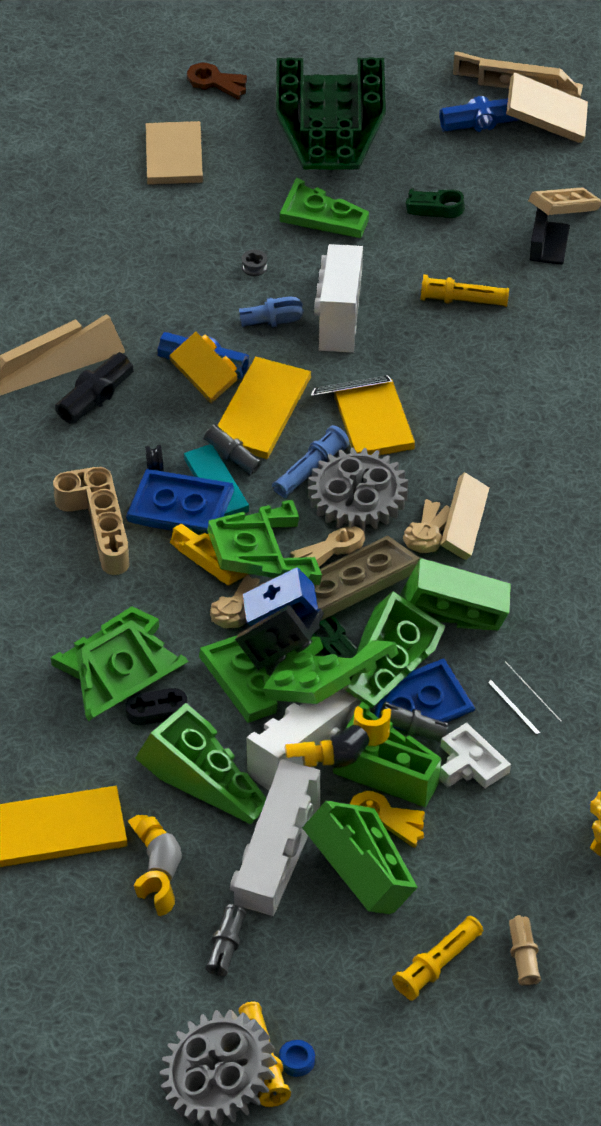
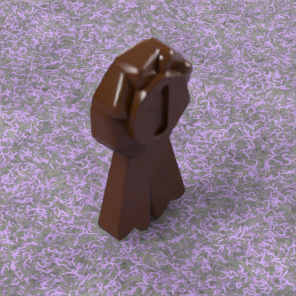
(207, 75)

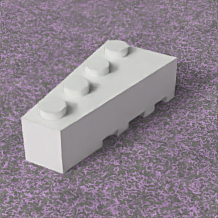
(339, 297)
(298, 725)
(277, 838)

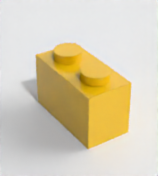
(204, 367)

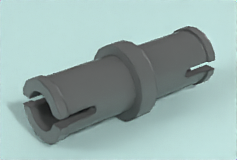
(232, 449)
(416, 723)
(226, 940)

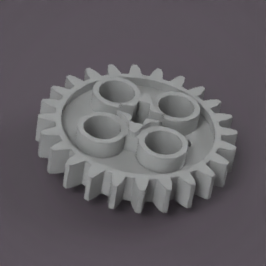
(375, 499)
(218, 1068)

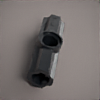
(94, 388)

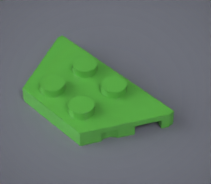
(122, 666)

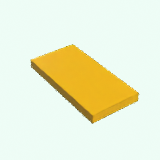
(264, 404)
(61, 826)

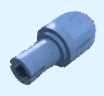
(274, 312)

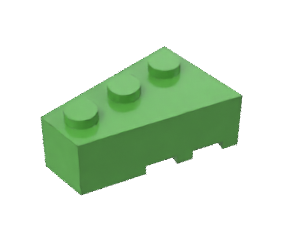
(458, 596)
(362, 854)

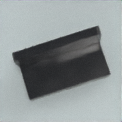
(548, 240)

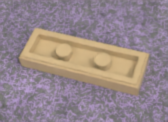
(565, 201)
(464, 516)

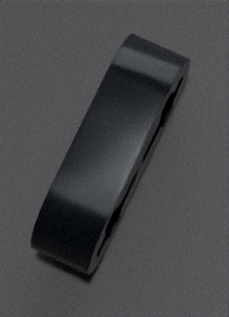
(155, 705)

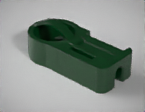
(433, 203)
(337, 642)

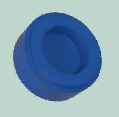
(297, 1058)

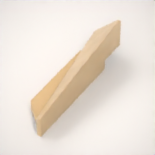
(498, 73)
(58, 353)

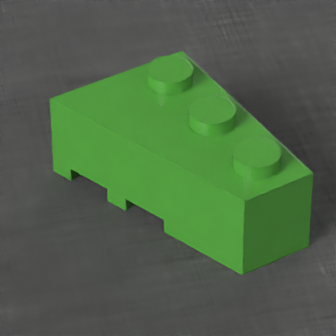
(396, 766)

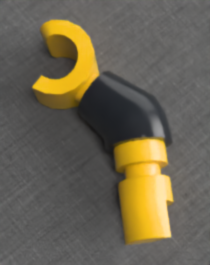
(346, 746)

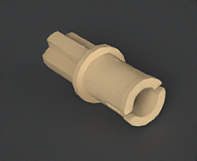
(524, 950)

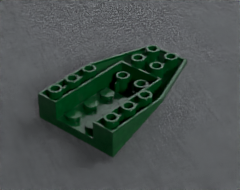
(330, 116)

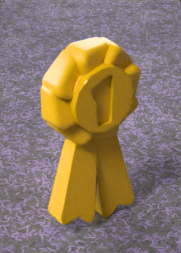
(401, 822)

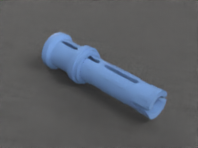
(330, 443)

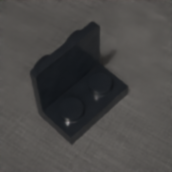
(278, 635)

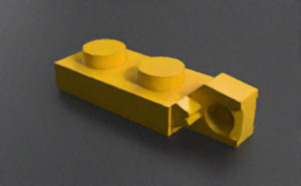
(201, 551)

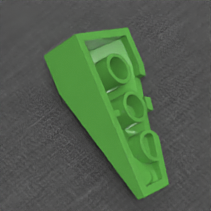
(415, 638)
(193, 760)

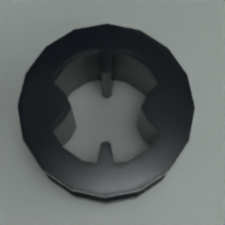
(154, 458)

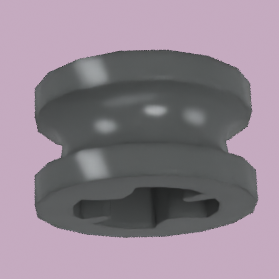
(248, 260)

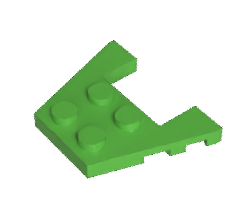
(250, 546)
(314, 678)

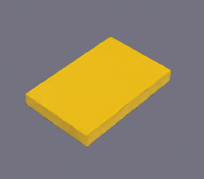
(375, 419)

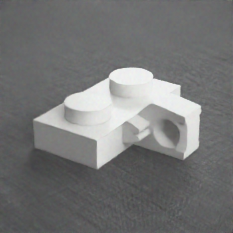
(471, 758)

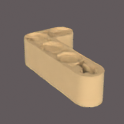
(95, 491)

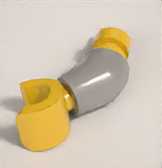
(164, 860)

